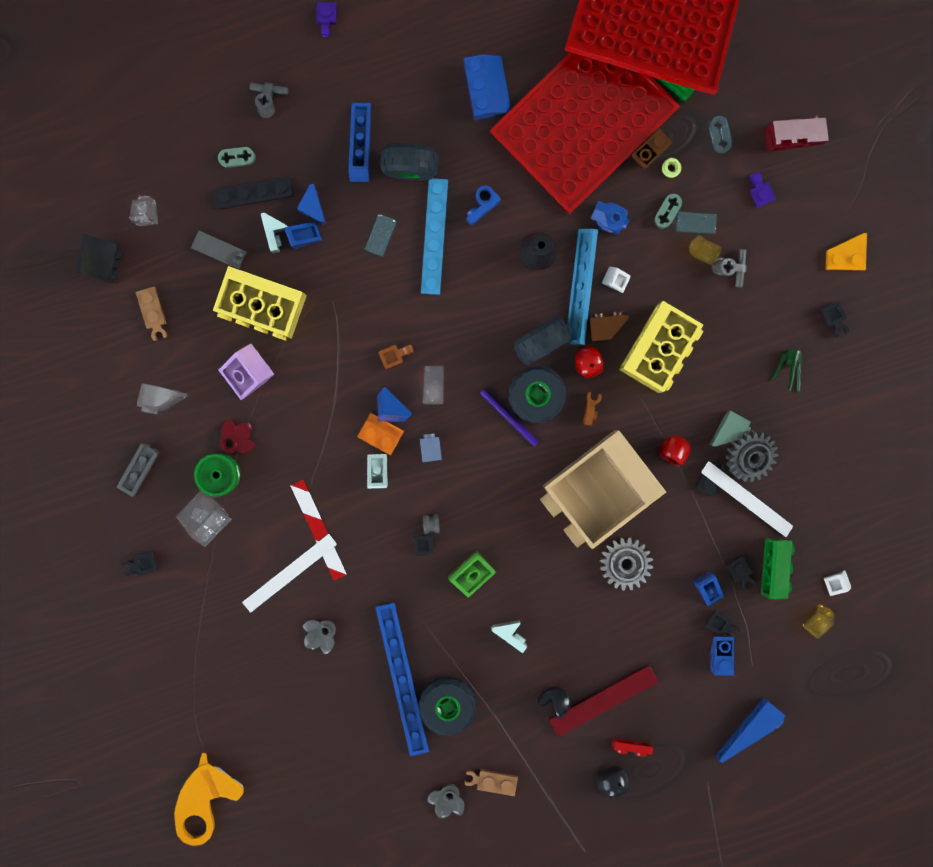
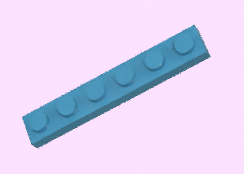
(434, 236)
(581, 285)

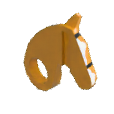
(195, 796)

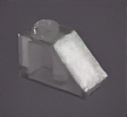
(144, 211)
(433, 385)

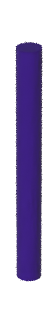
(509, 417)

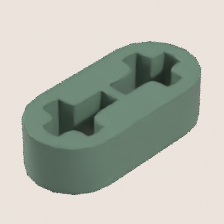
(237, 162)
(671, 213)

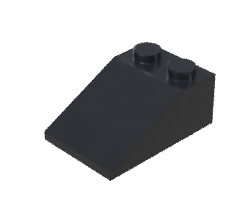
(99, 259)

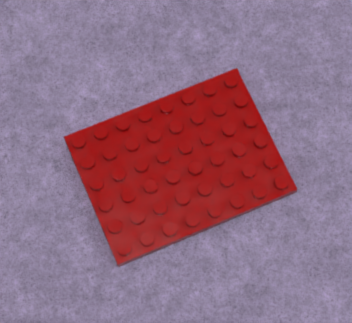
(657, 38)
(582, 125)

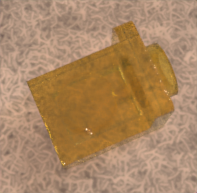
(704, 250)
(820, 621)

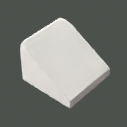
(616, 279)
(837, 583)

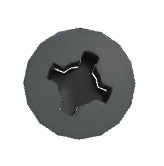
(431, 523)

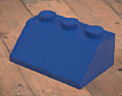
(487, 86)

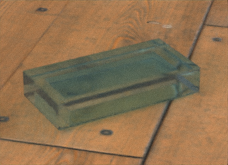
(696, 223)
(380, 235)

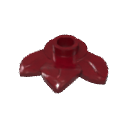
(238, 435)

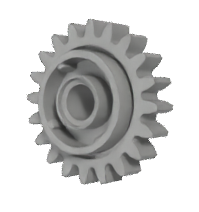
(638, 565)

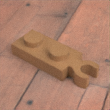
(152, 311)
(493, 782)

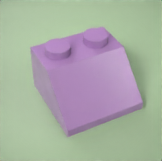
(246, 371)

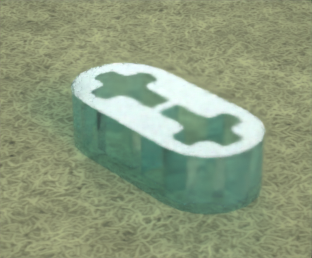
(725, 133)

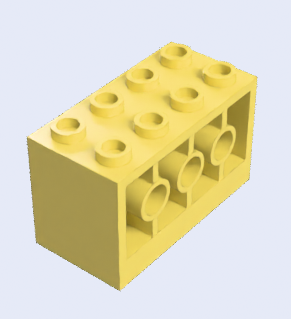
(256, 291)
(649, 343)

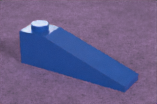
(360, 142)
(756, 726)

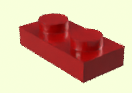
(639, 748)

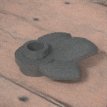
(318, 637)
(446, 803)

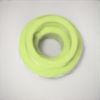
(677, 167)

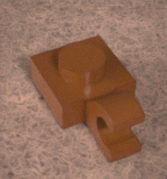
(393, 356)
(590, 414)

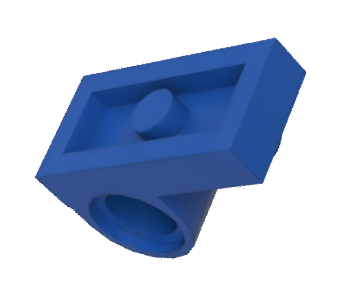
(485, 206)

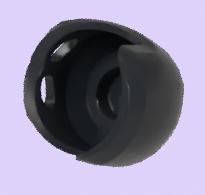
(559, 698)
(608, 780)

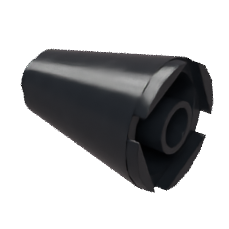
(535, 257)

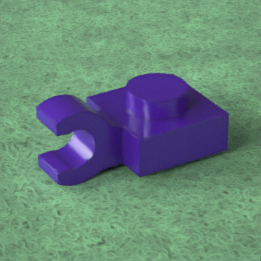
(325, 16)
(762, 192)

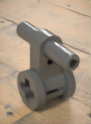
(264, 100)
(731, 267)

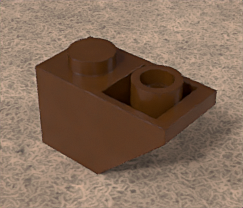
(652, 149)
(605, 328)

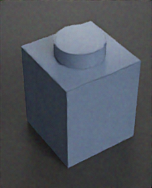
(430, 448)

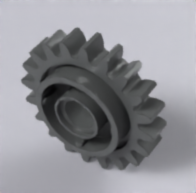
(748, 467)

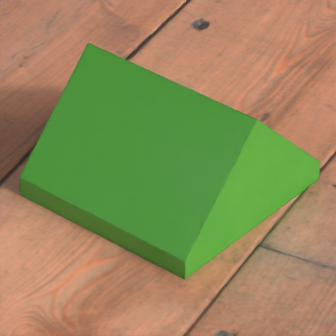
(471, 574)

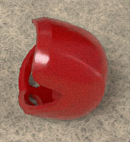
(584, 357)
(675, 448)

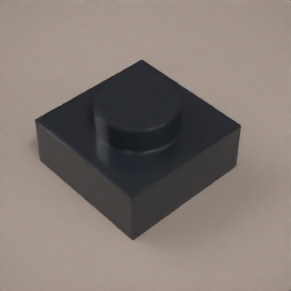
(423, 545)

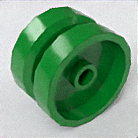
(207, 479)

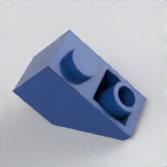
(722, 655)

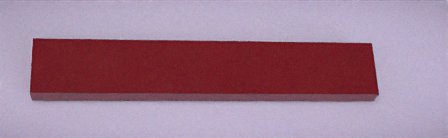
(604, 700)

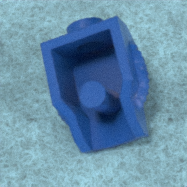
(610, 217)

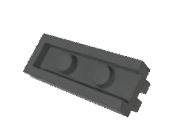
(218, 249)
(138, 469)

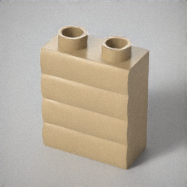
(601, 490)

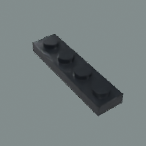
(253, 193)

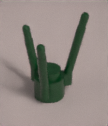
(792, 359)

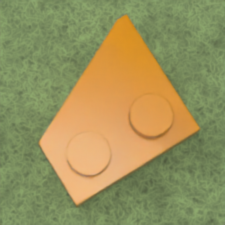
(848, 255)

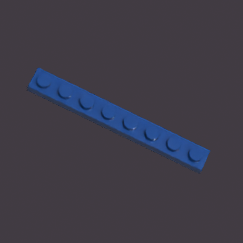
(402, 679)

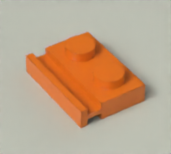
(380, 434)

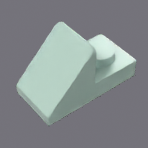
(272, 227)
(377, 471)
(506, 631)

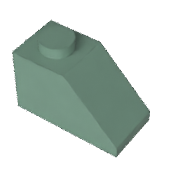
(729, 428)

